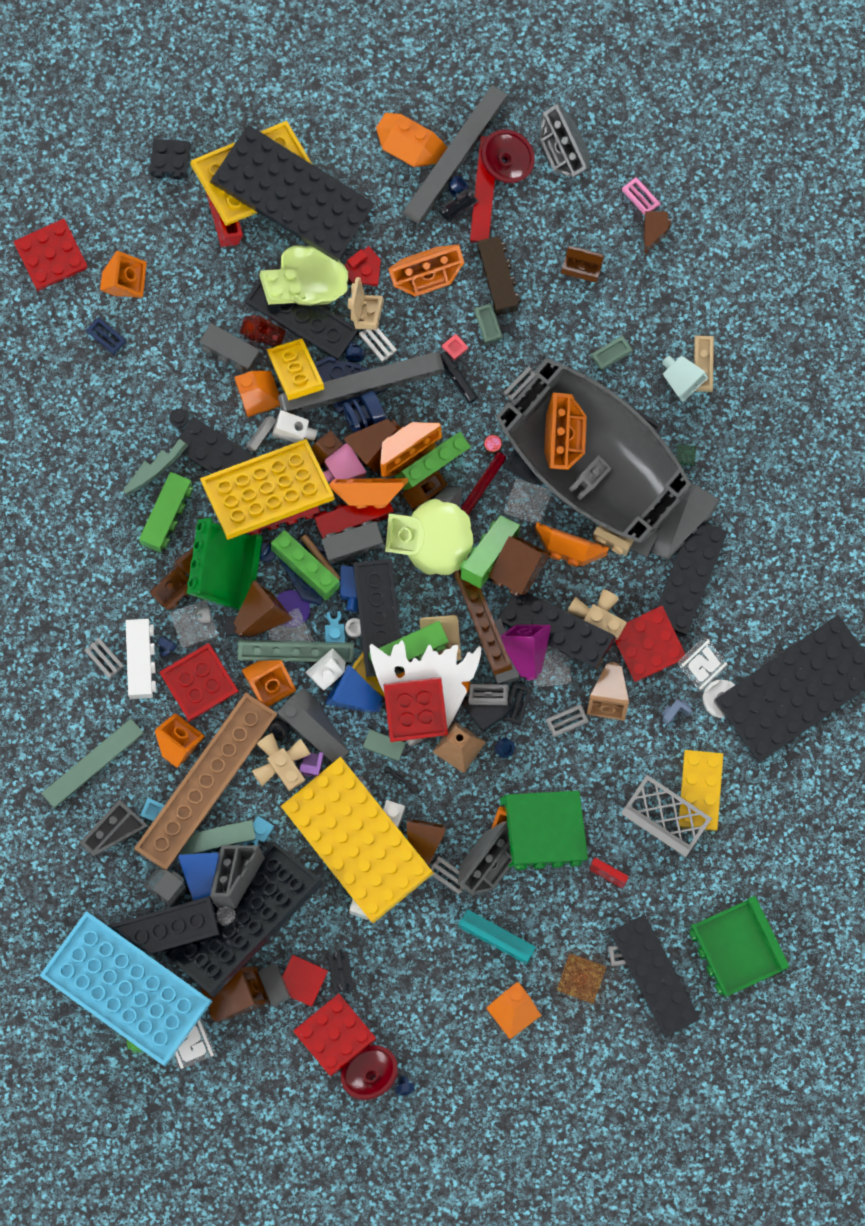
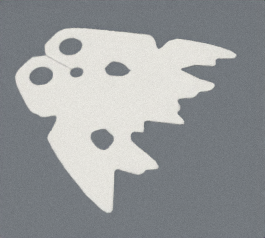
(430, 666)

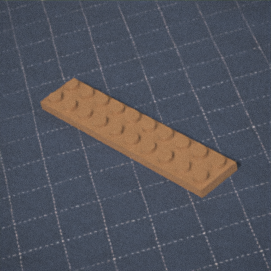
(205, 782)

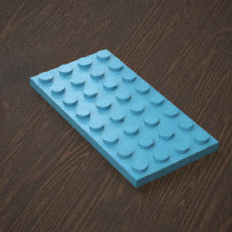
(125, 988)

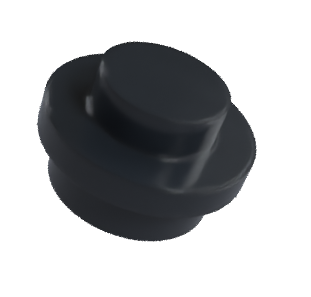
(178, 418)

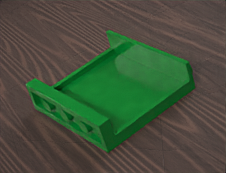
(223, 567)
(545, 829)
(738, 947)

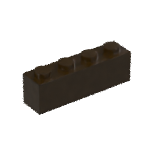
(497, 275)

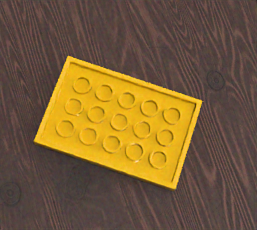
(206, 166)
(267, 489)

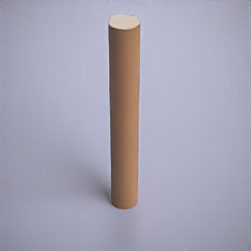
(317, 554)

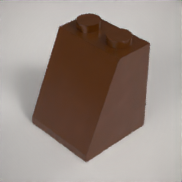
(518, 565)
(238, 996)

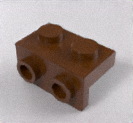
(582, 264)
(171, 589)

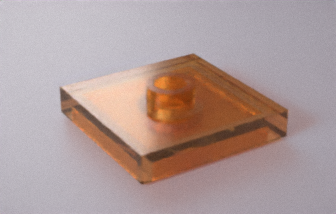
(581, 978)

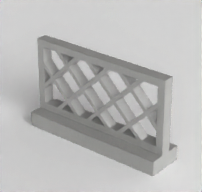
(655, 829)

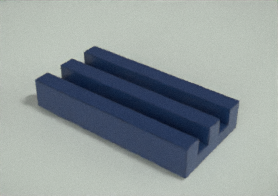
(117, 345)

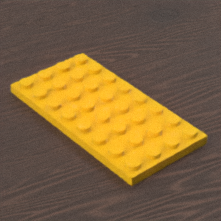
(357, 840)

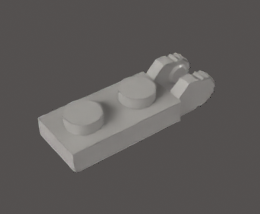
(591, 476)

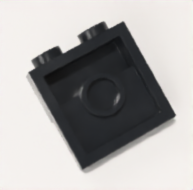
(170, 159)

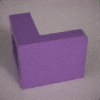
(312, 765)

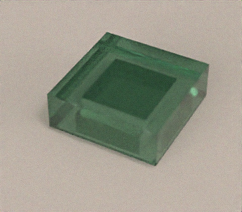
(686, 454)

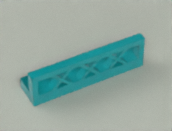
(496, 937)

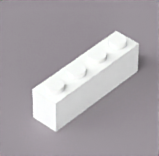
(139, 658)

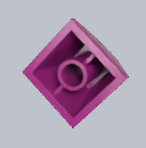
(527, 648)

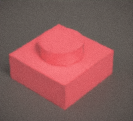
(455, 347)

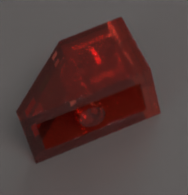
(261, 331)

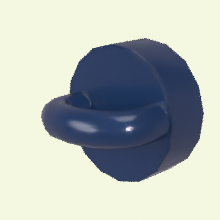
(457, 185)
(355, 353)
(266, 554)
(166, 643)
(504, 747)
(404, 1089)

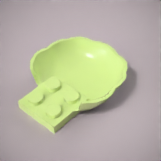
(305, 278)
(433, 537)

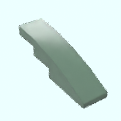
(148, 472)
(212, 839)

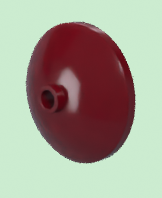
(514, 150)
(371, 1063)

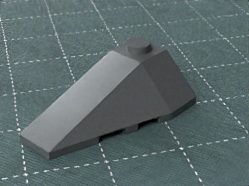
(684, 520)
(310, 722)

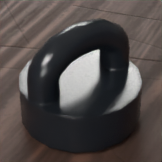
(280, 730)

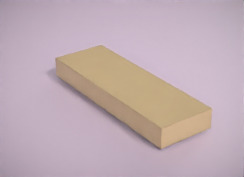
(704, 359)

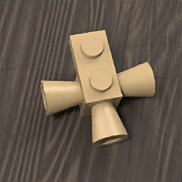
(599, 614)
(281, 762)

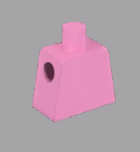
(343, 465)

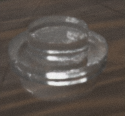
(225, 915)

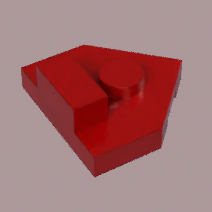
(364, 265)

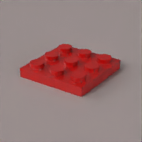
(50, 254)
(649, 644)
(198, 682)
(415, 709)
(334, 1035)

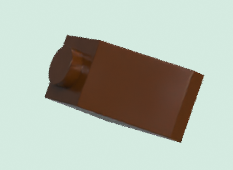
(655, 228)
(325, 447)
(425, 489)

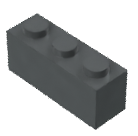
(229, 349)

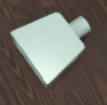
(683, 376)

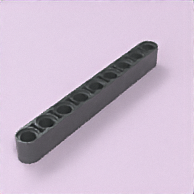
(456, 154)
(366, 381)

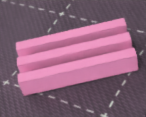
(625, 189)

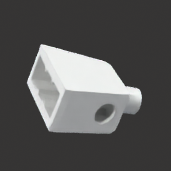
(286, 427)
(327, 670)

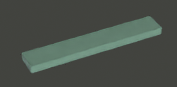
(292, 650)
(92, 763)

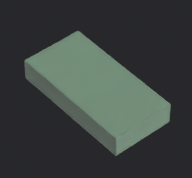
(488, 323)
(611, 353)
(381, 745)

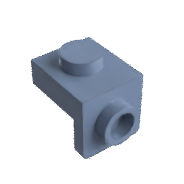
(671, 711)

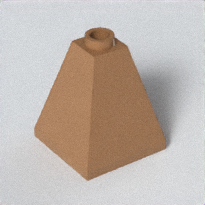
(610, 694)
(459, 747)

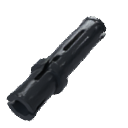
(453, 372)

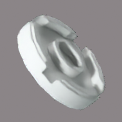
(712, 692)

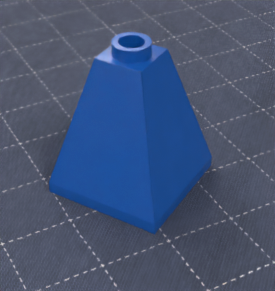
(354, 693)
(199, 873)

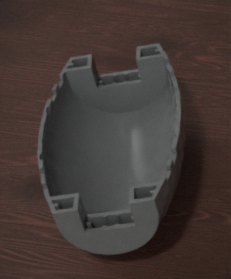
(644, 474)

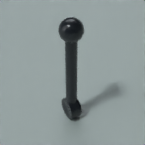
(414, 788)

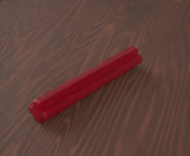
(483, 483)

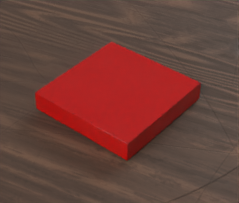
(608, 873)
(303, 980)

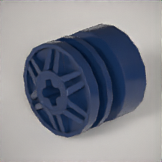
(363, 415)

